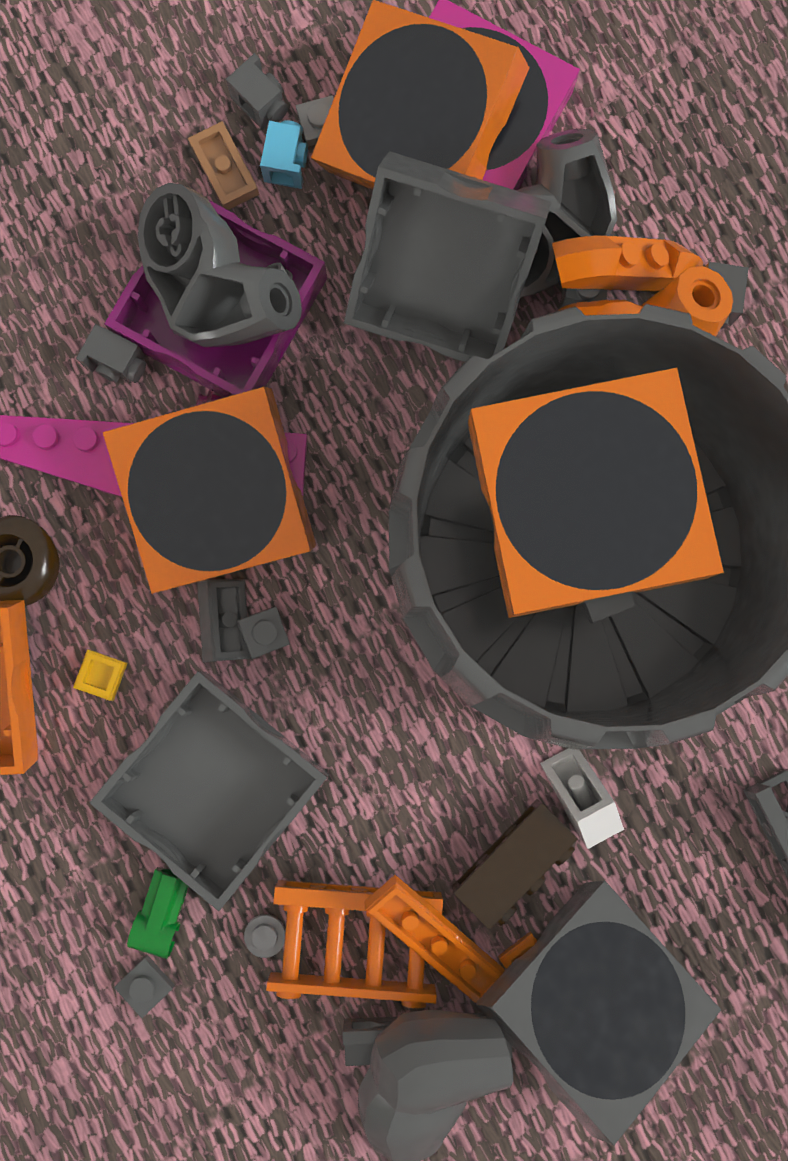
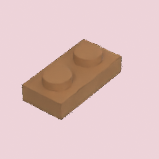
(223, 166)

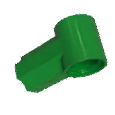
(158, 919)

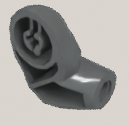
(581, 195)
(199, 275)
(424, 1076)

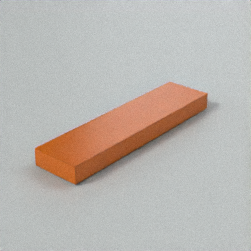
(433, 938)

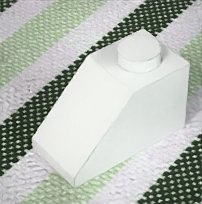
(583, 797)

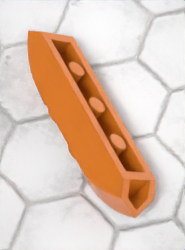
(621, 262)

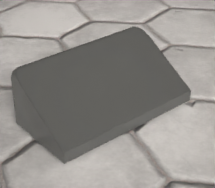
(219, 608)

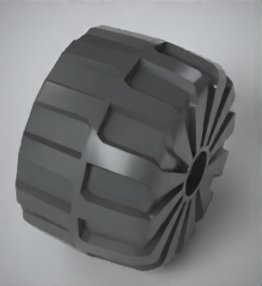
(684, 646)

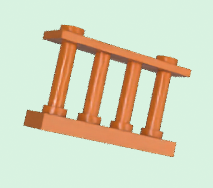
(338, 902)

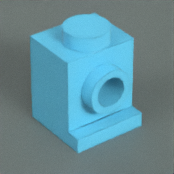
(284, 154)

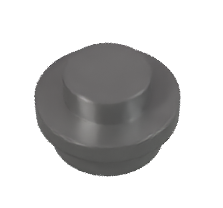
(264, 935)

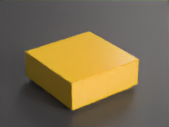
(100, 675)

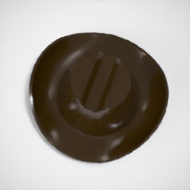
(26, 560)

